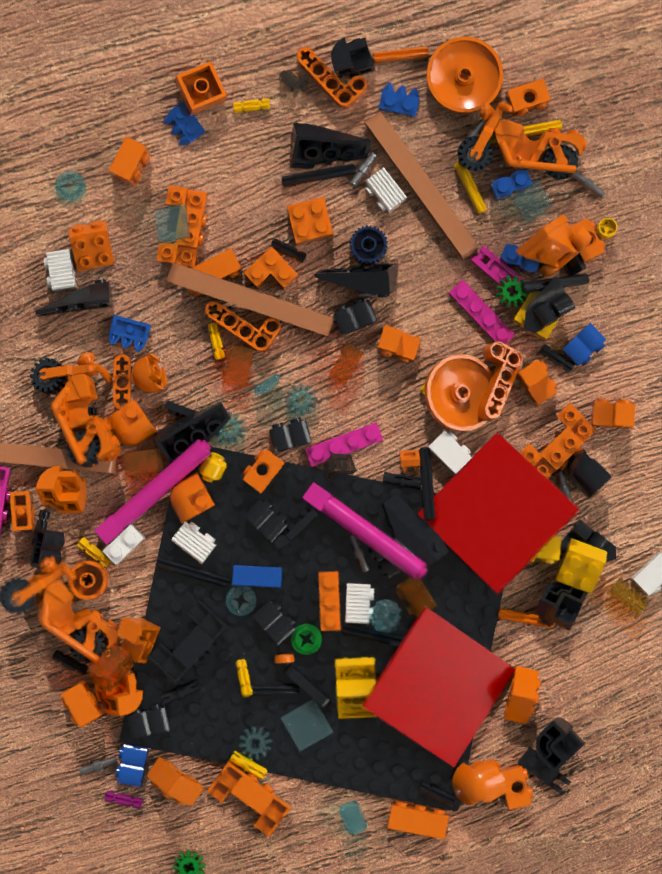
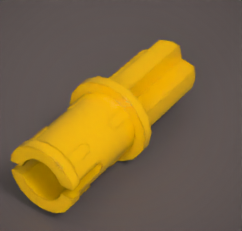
(248, 765)

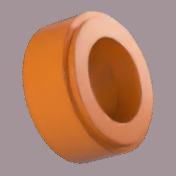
(284, 658)

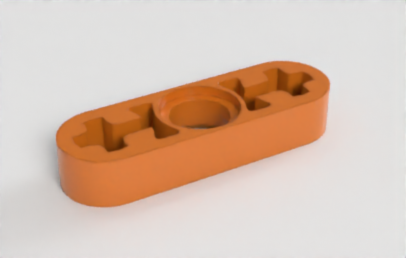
(116, 367)

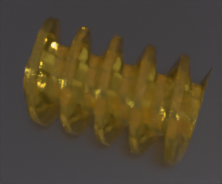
(628, 597)

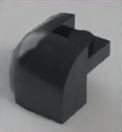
(352, 58)
(587, 474)
(560, 605)
(557, 744)

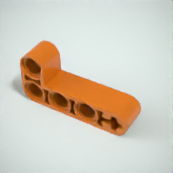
(327, 76)
(240, 323)
(496, 381)

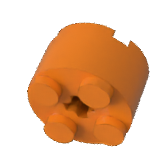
(98, 575)

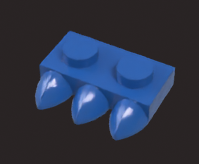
(399, 101)
(184, 124)
(129, 331)

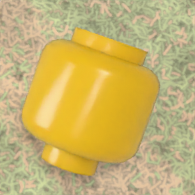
(212, 467)

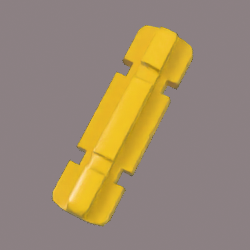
(251, 105)
(216, 341)
(94, 552)
(244, 678)

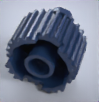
(374, 237)

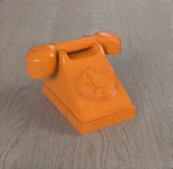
(552, 243)

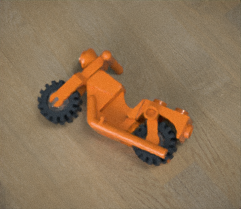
(518, 150)
(72, 406)
(56, 612)

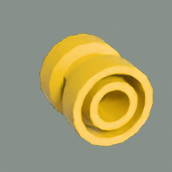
(606, 228)

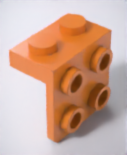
(91, 245)

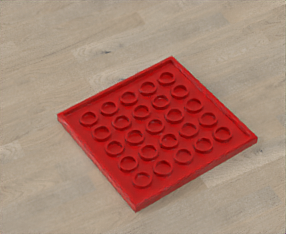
(499, 512)
(438, 687)

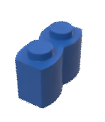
(505, 186)
(512, 259)
(584, 345)
(132, 764)

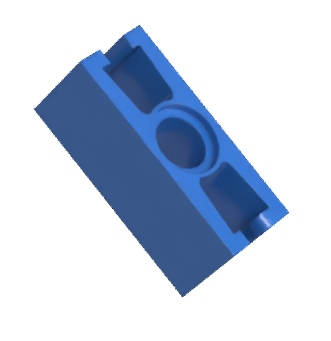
(257, 576)

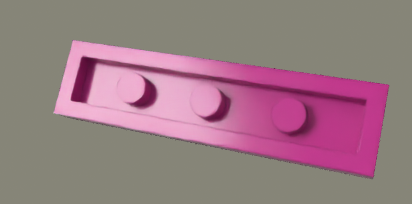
(481, 313)
(344, 444)

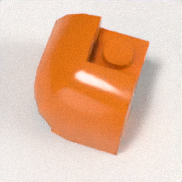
(131, 425)
(62, 490)
(190, 498)
(122, 698)
(478, 782)

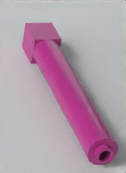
(153, 491)
(365, 531)

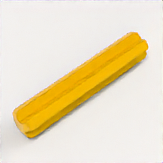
(470, 188)

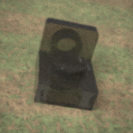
(291, 82)
(339, 465)

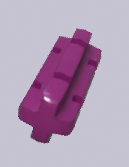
(122, 799)

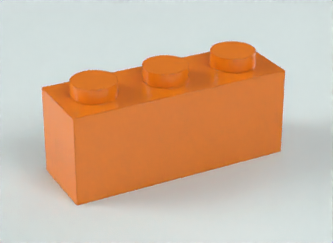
(222, 266)
(329, 601)
(418, 820)

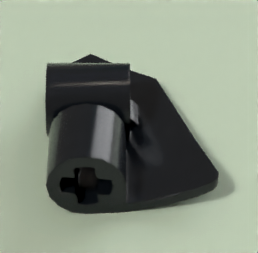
(547, 307)
(585, 534)

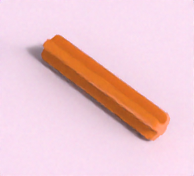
(401, 54)
(521, 617)

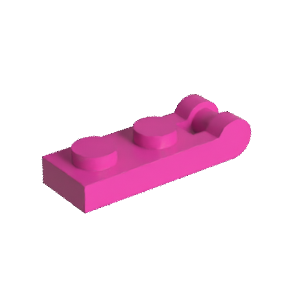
(495, 267)

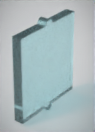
(532, 201)
(172, 223)

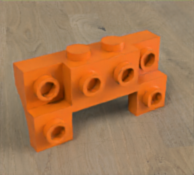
(186, 249)
(563, 445)
(253, 793)

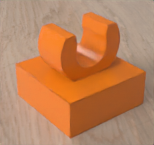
(410, 458)

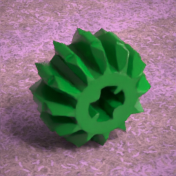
(505, 295)
(185, 860)

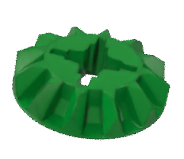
(307, 648)

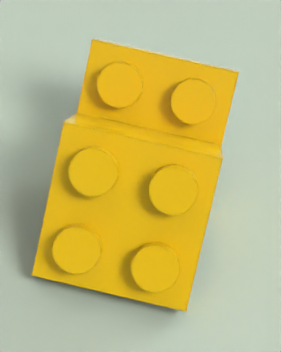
(354, 682)

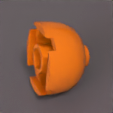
(148, 375)

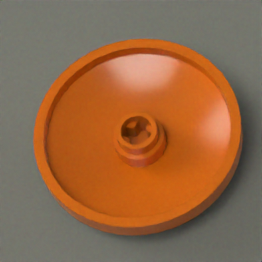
(464, 74)
(456, 390)

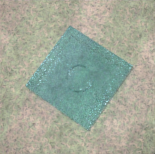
(307, 724)

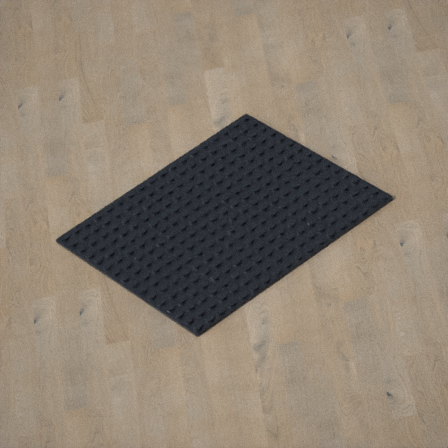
(208, 724)

